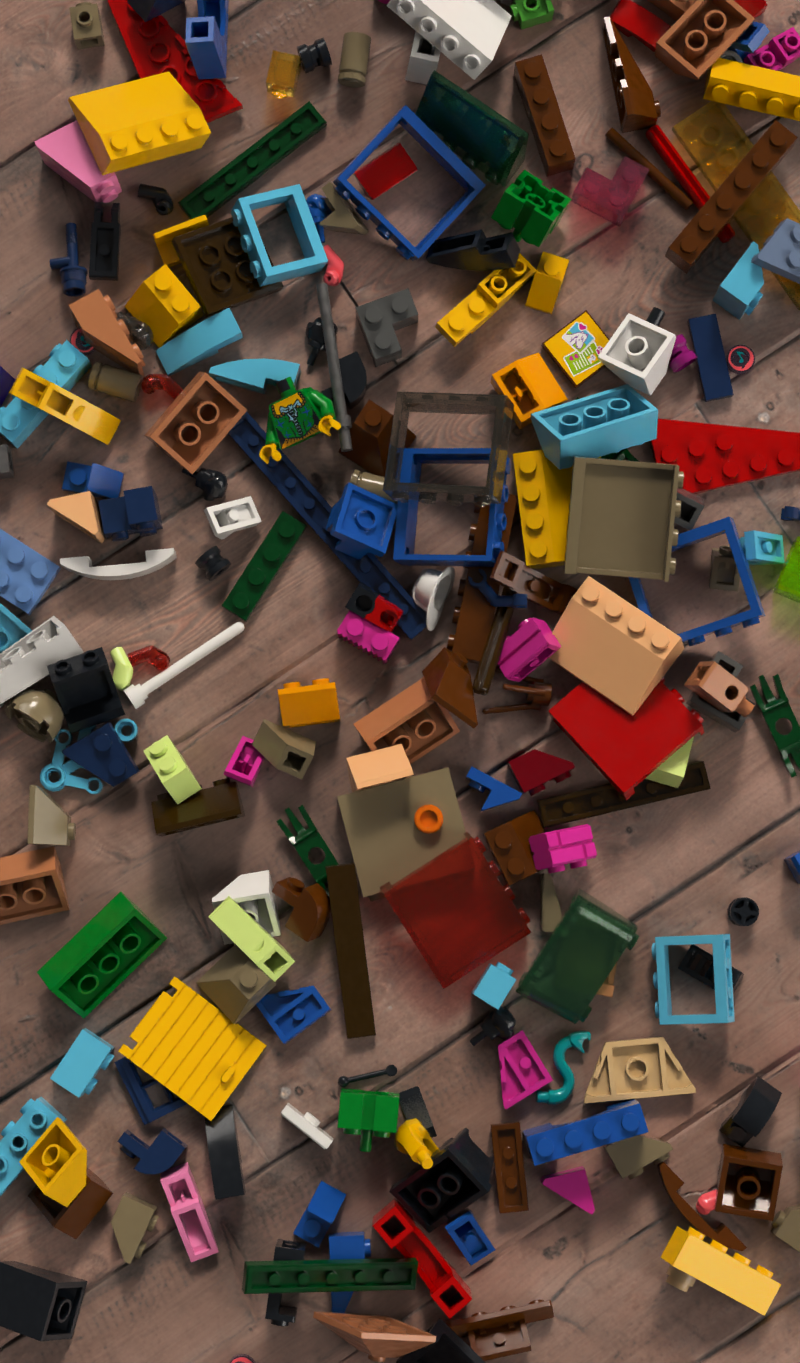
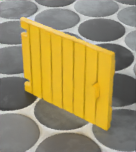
(190, 1047)

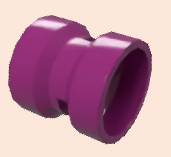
(681, 355)

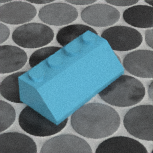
(595, 425)

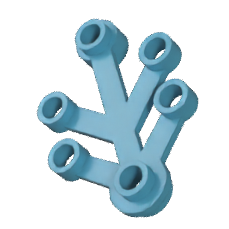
(71, 766)

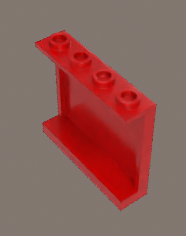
(622, 744)

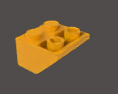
(528, 387)
(309, 703)

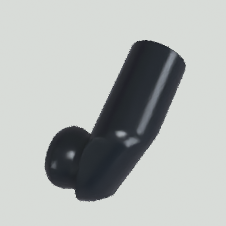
(159, 196)

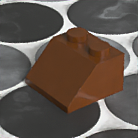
(512, 848)
(748, 1182)
(80, 1212)

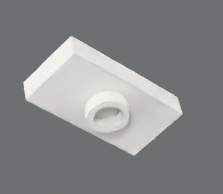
(308, 1125)

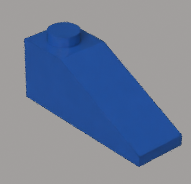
(347, 1246)

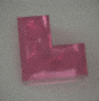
(611, 197)

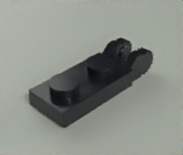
(105, 244)

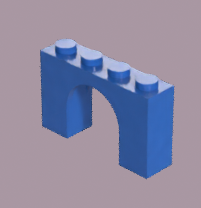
(207, 38)
(558, 1141)

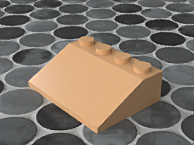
(613, 646)

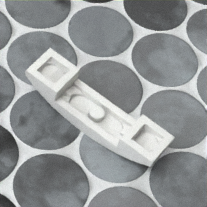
(154, 561)

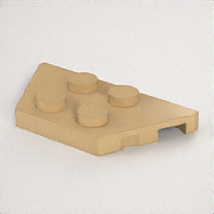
(637, 1071)

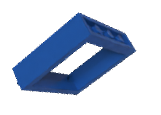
(440, 153)
(407, 512)
(723, 626)

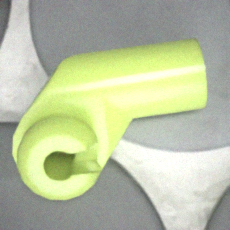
(123, 669)

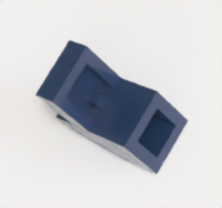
(153, 1158)

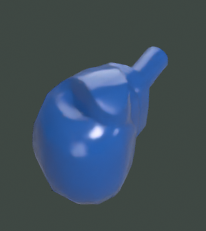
(319, 211)

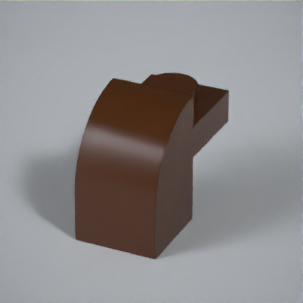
(310, 907)

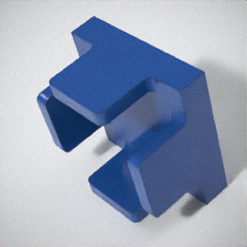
(362, 522)

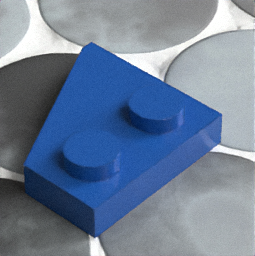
(293, 1011)

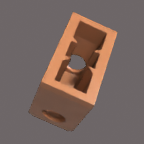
(710, 683)

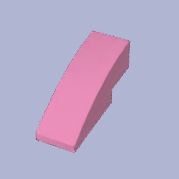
(188, 1212)

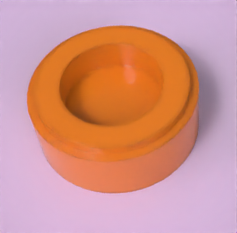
(428, 819)

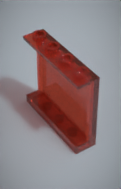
(457, 910)

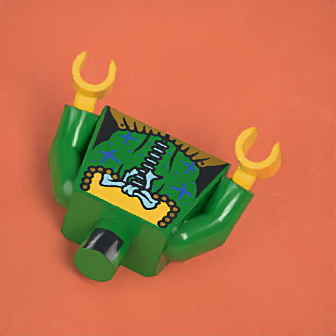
(296, 418)

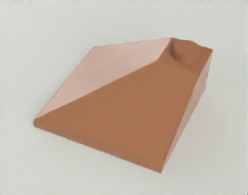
(376, 1334)

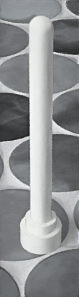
(139, 693)

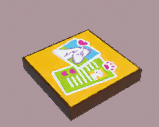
(577, 349)

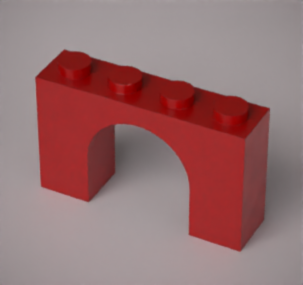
(440, 1277)

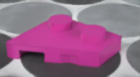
(520, 1069)

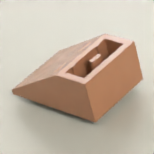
(103, 332)

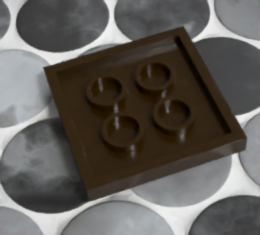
(219, 267)

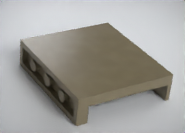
(622, 518)
(384, 830)

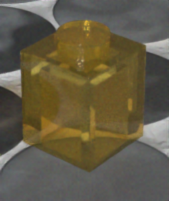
(283, 74)

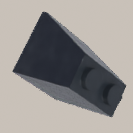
(39, 1301)

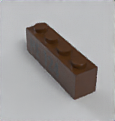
(544, 115)

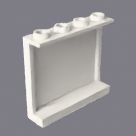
(460, 29)

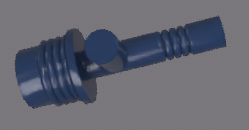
(72, 275)

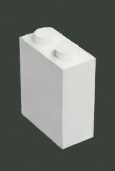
(422, 60)

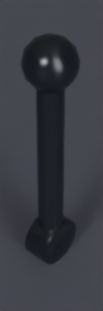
(390, 1070)

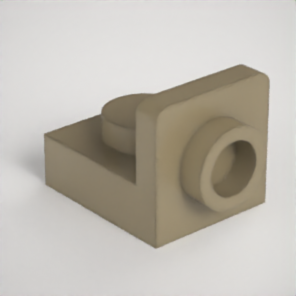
(724, 571)

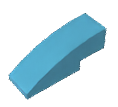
(199, 342)
(255, 373)

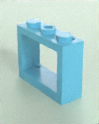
(304, 228)
(722, 979)

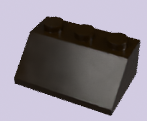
(199, 810)

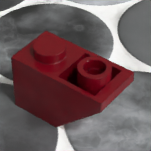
(537, 768)

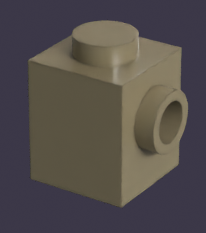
(87, 25)

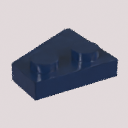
(103, 755)

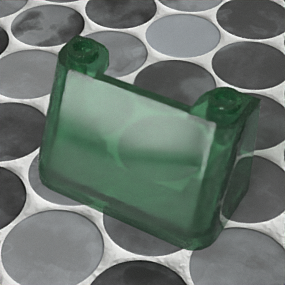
(577, 958)

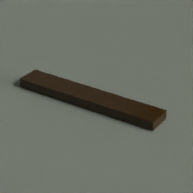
(607, 799)
(350, 950)

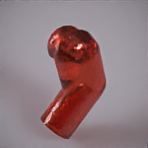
(161, 382)
(151, 655)

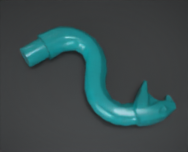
(560, 1095)

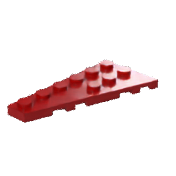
(159, 49)
(724, 454)

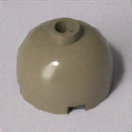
(37, 712)

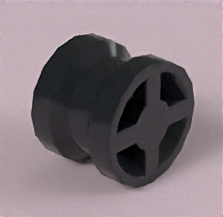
(213, 563)
(749, 911)

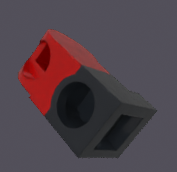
(374, 607)

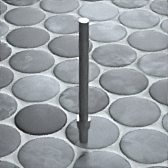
(334, 368)

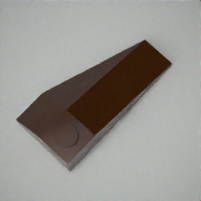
(631, 91)

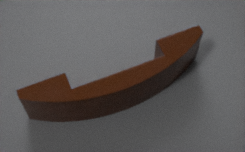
(540, 589)
(721, 1234)

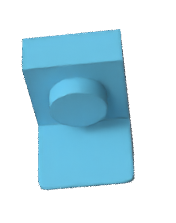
(763, 548)

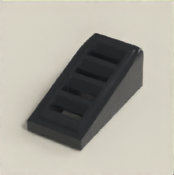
(689, 958)

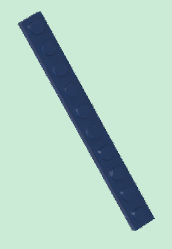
(316, 512)

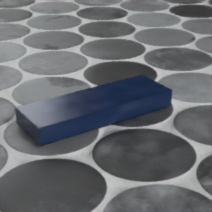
(711, 357)

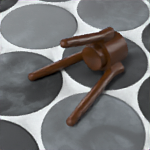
(536, 692)

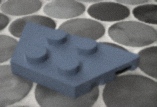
(782, 251)

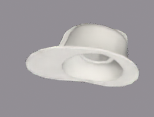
(431, 592)

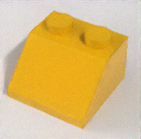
(164, 305)
(57, 1163)

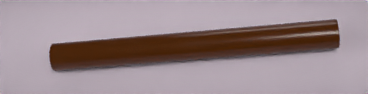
(654, 173)

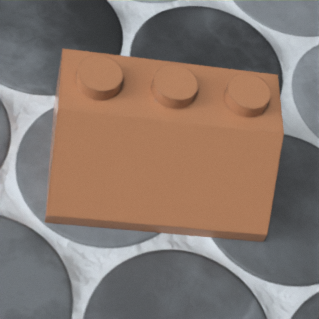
(702, 36)
(196, 422)
(408, 720)
(31, 885)

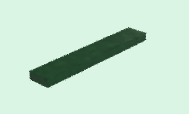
(253, 162)
(329, 1275)

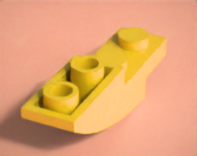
(484, 301)
(65, 406)

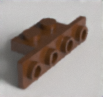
(502, 1331)

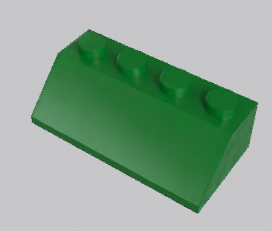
(101, 955)

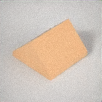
(81, 512)
(378, 767)

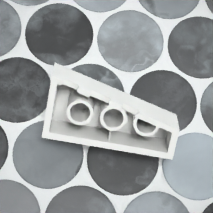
(29, 657)

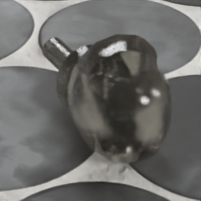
(139, 331)

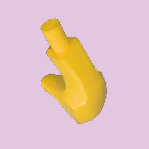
(416, 1142)

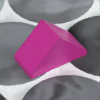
(244, 763)
(573, 1186)

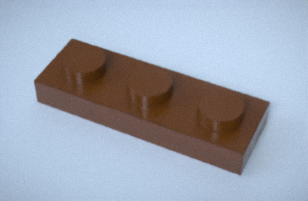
(509, 1167)

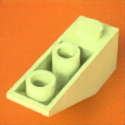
(252, 938)

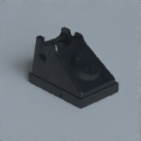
(452, 1184)

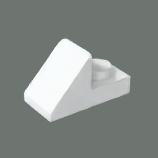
(232, 516)

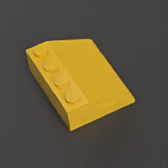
(139, 122)
(543, 508)

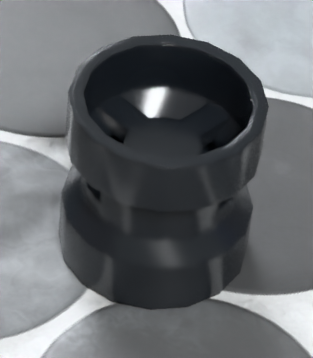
(314, 55)

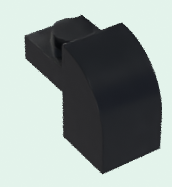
(353, 380)
(752, 1112)

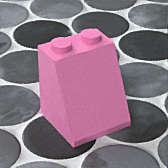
(72, 159)

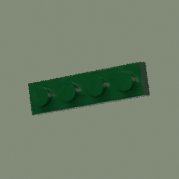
(264, 566)

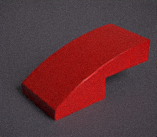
(639, 22)

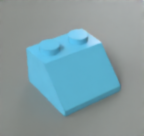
(742, 286)

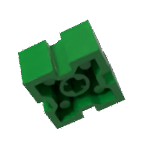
(530, 209)
(368, 1114)

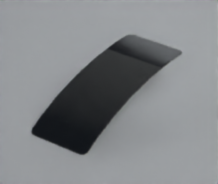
(414, 1107)

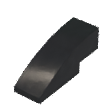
(475, 251)
(225, 1154)

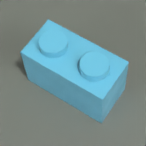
(494, 984)
(82, 1063)

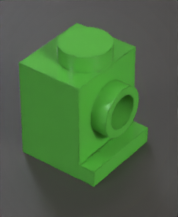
(530, 17)

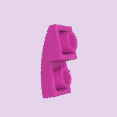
(778, 52)

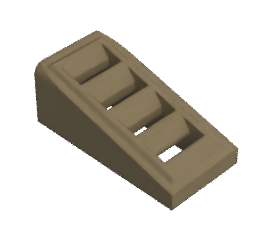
(550, 910)

